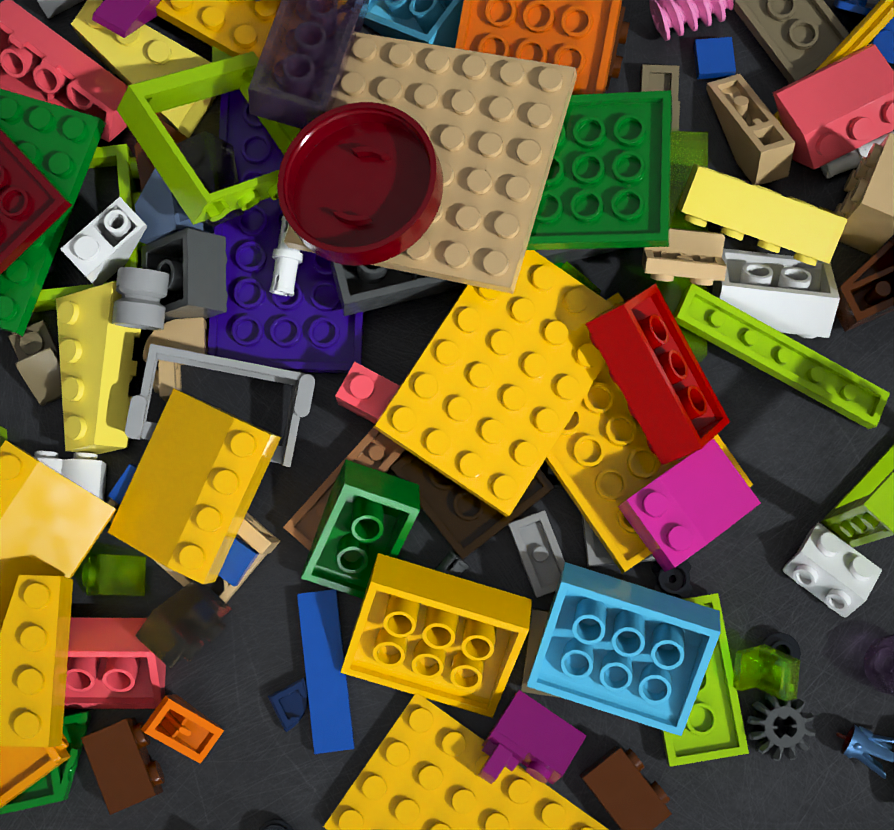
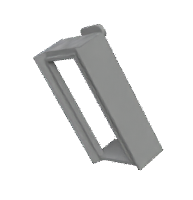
(299, 406)

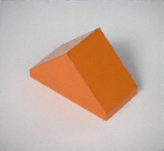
(182, 728)

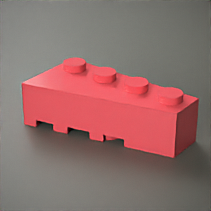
(52, 70)

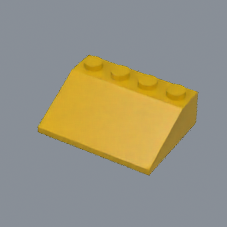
(193, 487)
(43, 521)
(437, 635)

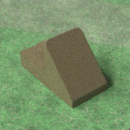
(39, 362)

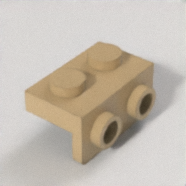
(689, 255)

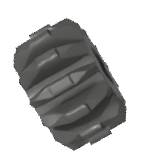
(780, 742)

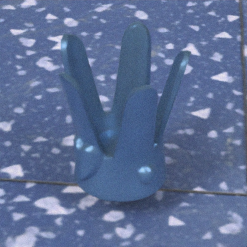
(862, 742)

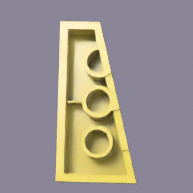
(140, 58)
(761, 214)
(94, 370)

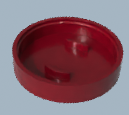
(360, 183)

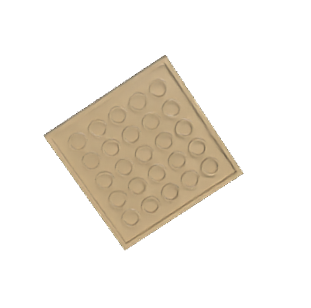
(495, 140)

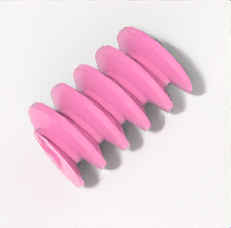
(676, 13)

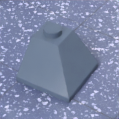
(162, 211)

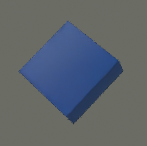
(714, 57)

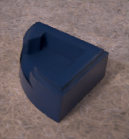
(290, 703)

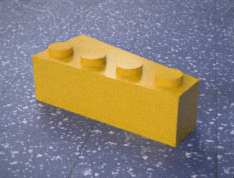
(35, 661)

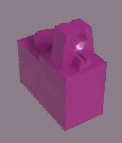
(532, 737)

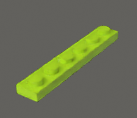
(780, 356)

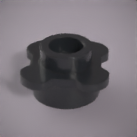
(682, 584)

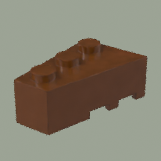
(868, 291)

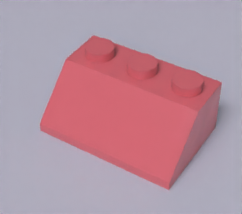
(838, 107)
(111, 666)

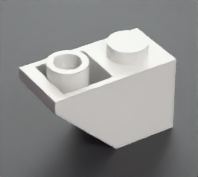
(105, 242)

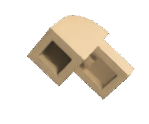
(182, 334)

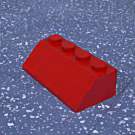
(658, 375)

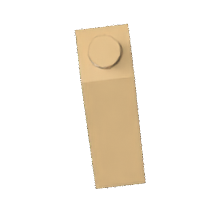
(753, 132)

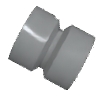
(140, 298)

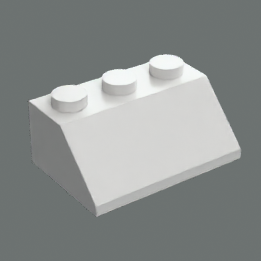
(780, 291)

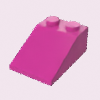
(689, 505)

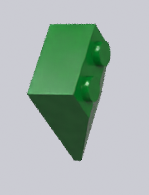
(362, 517)

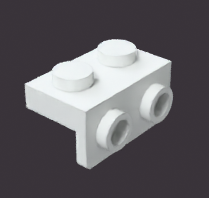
(832, 571)

